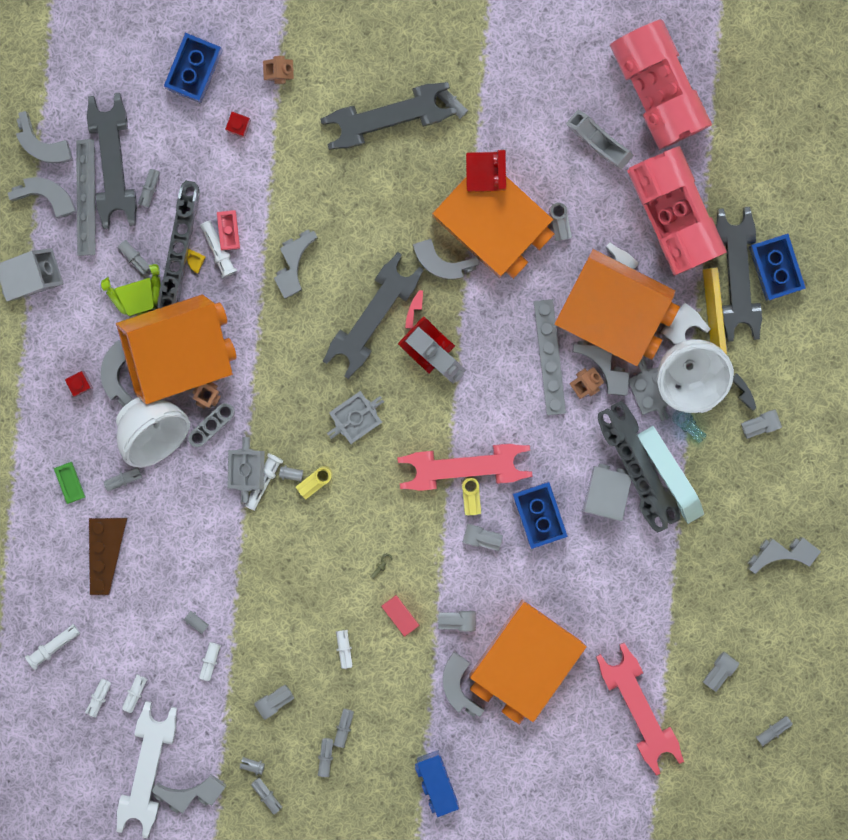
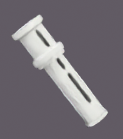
(221, 257)
(269, 473)
(45, 651)

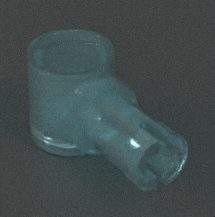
(689, 425)

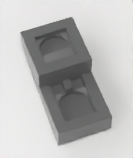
(746, 395)

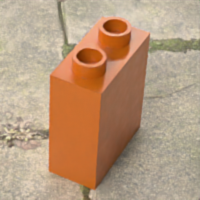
(495, 225)
(617, 308)
(176, 348)
(525, 663)

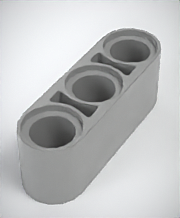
(202, 427)

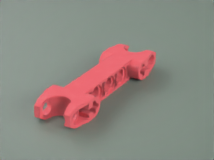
(499, 464)
(655, 739)

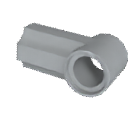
(560, 224)
(765, 423)
(478, 537)
(462, 621)
(723, 667)
(271, 703)

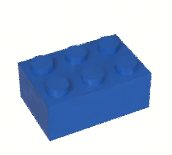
(193, 67)
(777, 267)
(539, 515)
(436, 784)

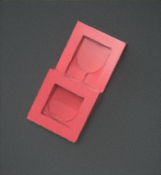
(415, 305)

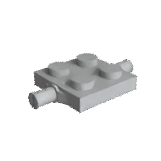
(647, 391)
(355, 417)
(245, 469)

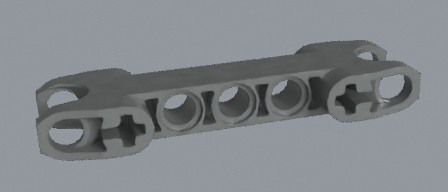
(421, 106)
(116, 195)
(180, 218)
(740, 307)
(354, 343)
(654, 497)

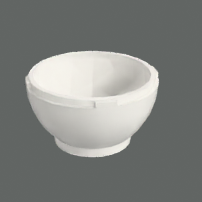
(702, 383)
(141, 441)

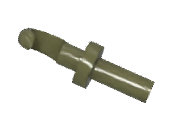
(380, 566)

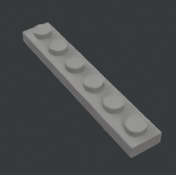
(85, 197)
(549, 357)

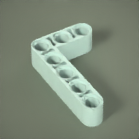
(671, 474)

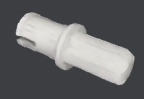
(344, 649)
(209, 661)
(134, 693)
(98, 698)

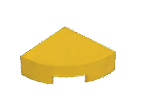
(195, 260)

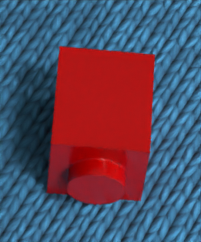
(238, 124)
(78, 383)

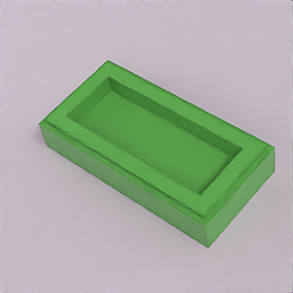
(69, 482)

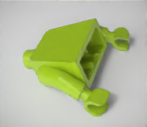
(137, 296)

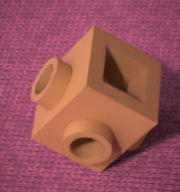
(282, 69)
(587, 382)
(199, 392)

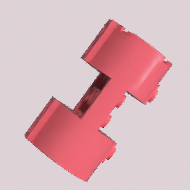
(653, 66)
(676, 210)

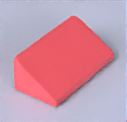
(228, 230)
(400, 615)

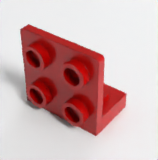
(486, 171)
(435, 334)

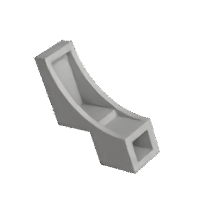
(599, 140)
(292, 251)
(436, 355)
(616, 380)
(771, 551)
(180, 799)

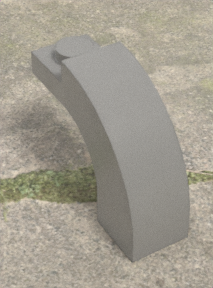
(49, 153)
(59, 198)
(436, 266)
(110, 372)
(452, 675)

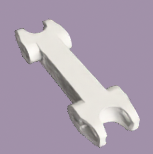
(686, 314)
(139, 803)

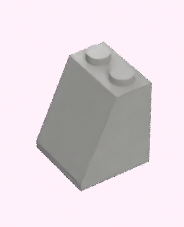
(29, 274)
(607, 492)

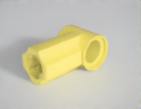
(313, 482)
(471, 498)

